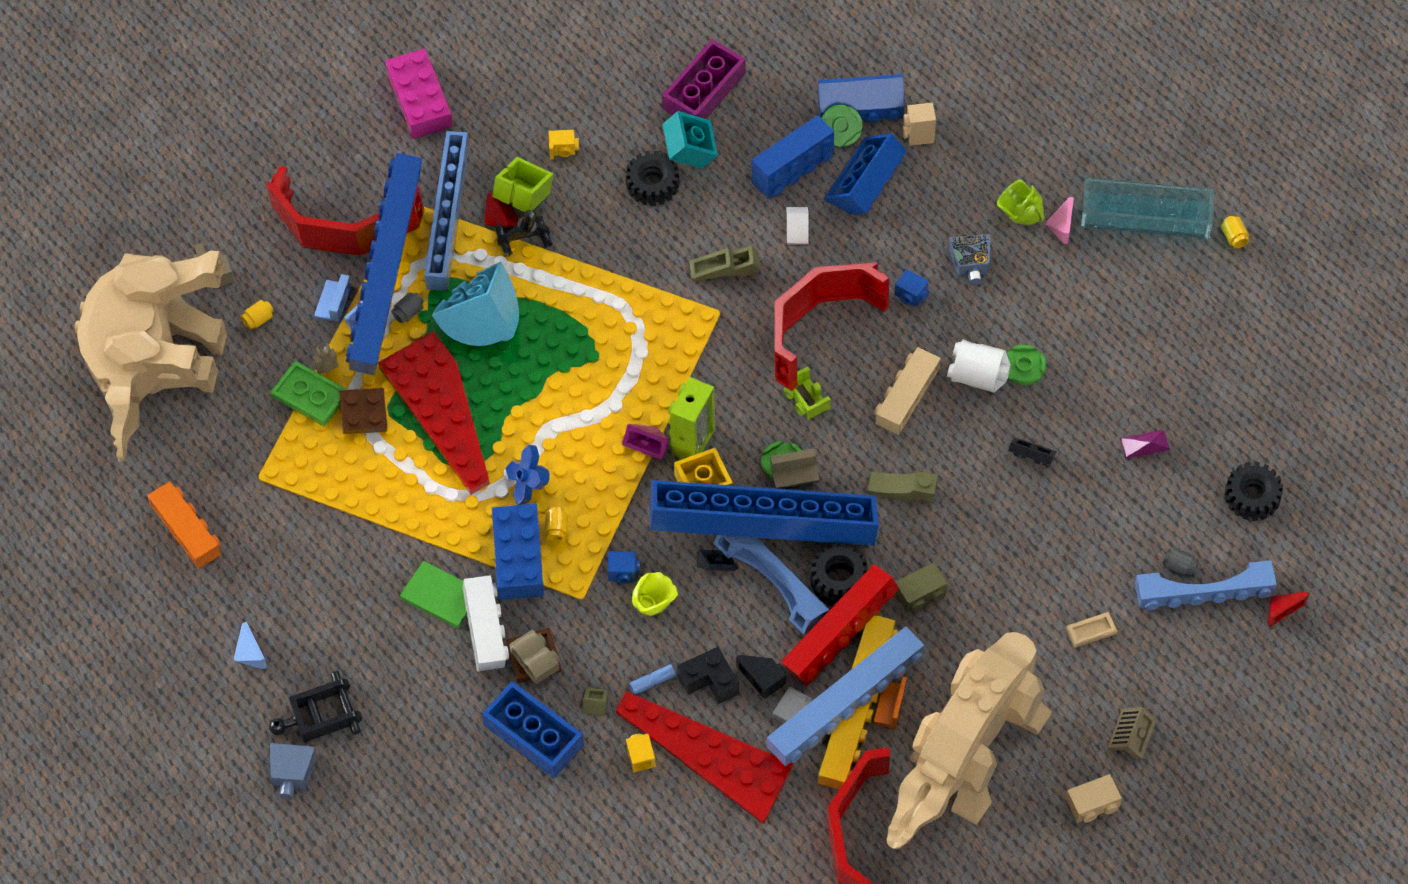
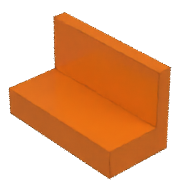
(890, 704)

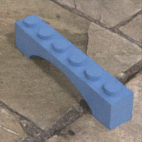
(1157, 591)
(803, 605)

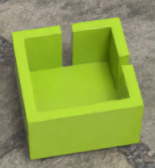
(522, 185)

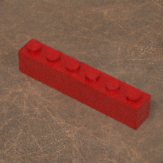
(840, 625)

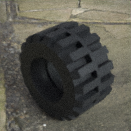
(836, 559)

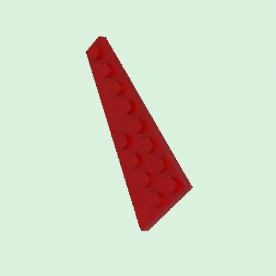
(732, 766)

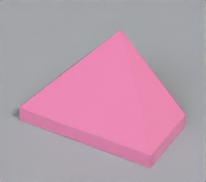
(1061, 220)

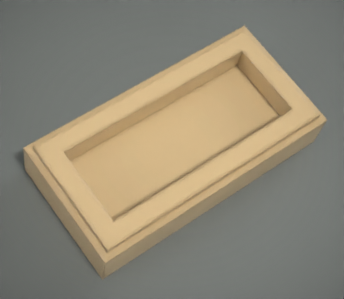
(1091, 629)

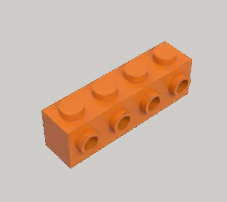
(184, 524)

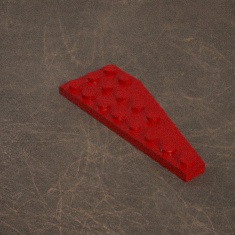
(434, 393)

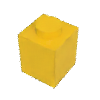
(640, 752)

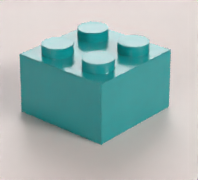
(690, 139)

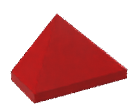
(499, 213)
(1284, 605)

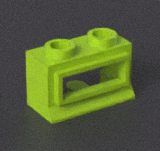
(813, 390)

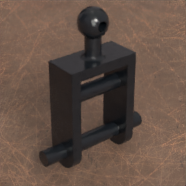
(320, 728)

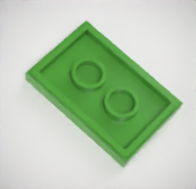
(308, 393)
(436, 594)

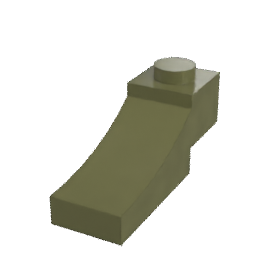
(725, 263)
(903, 486)

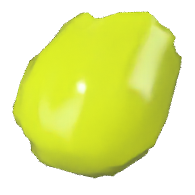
(653, 593)

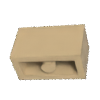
(919, 124)
(1094, 799)

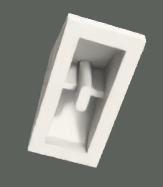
(797, 225)

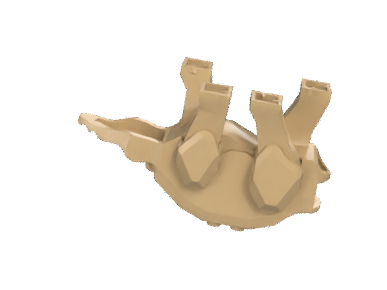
(130, 330)
(954, 743)

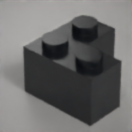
(709, 670)

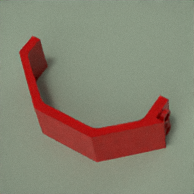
(328, 234)
(820, 286)
(872, 763)

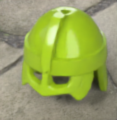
(1022, 203)

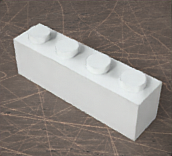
(484, 623)

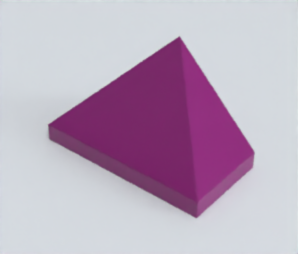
(646, 440)
(1145, 444)

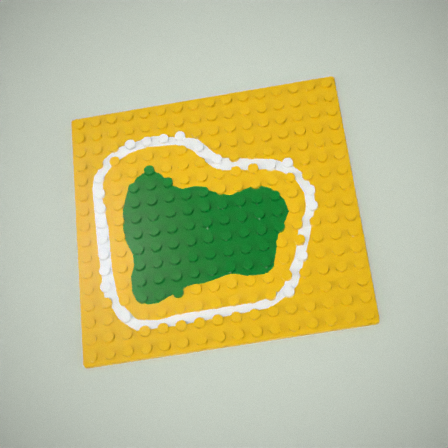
(570, 381)

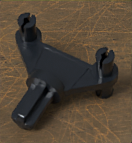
(526, 227)

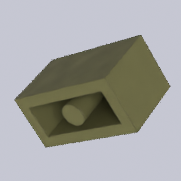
(921, 588)

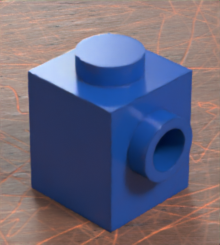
(911, 288)
(623, 567)

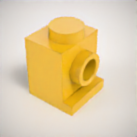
(562, 143)

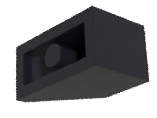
(762, 673)

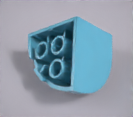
(481, 310)

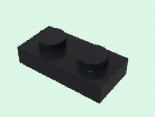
(1027, 449)

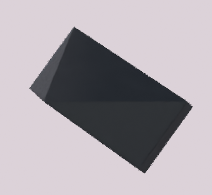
(715, 561)

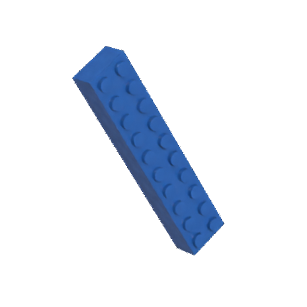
(385, 263)
(763, 512)

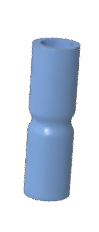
(655, 678)

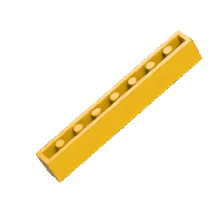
(845, 739)

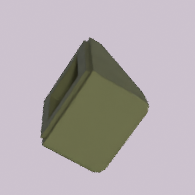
(595, 701)

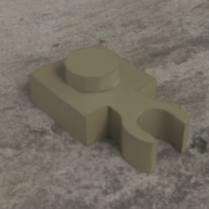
(325, 359)

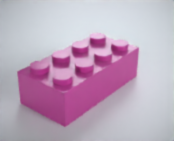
(419, 93)

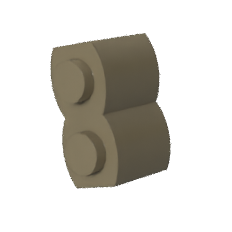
(535, 656)

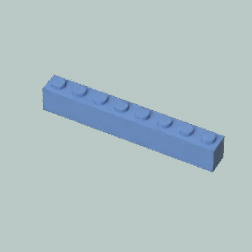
(446, 211)
(845, 696)

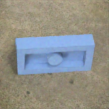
(333, 299)

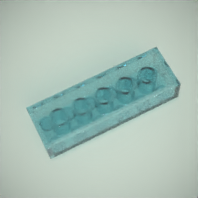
(1147, 208)

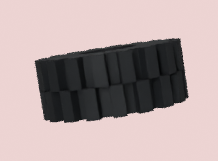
(652, 165)
(1257, 477)

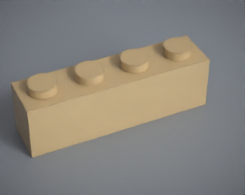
(907, 391)

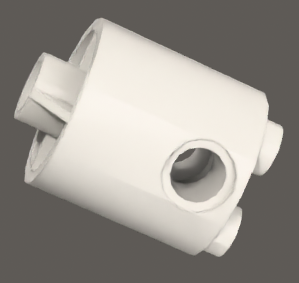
(979, 366)

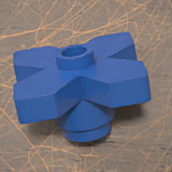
(527, 474)

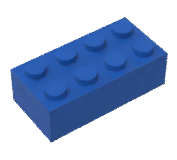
(793, 157)
(517, 551)
(533, 729)

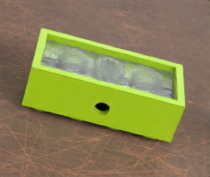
(691, 418)

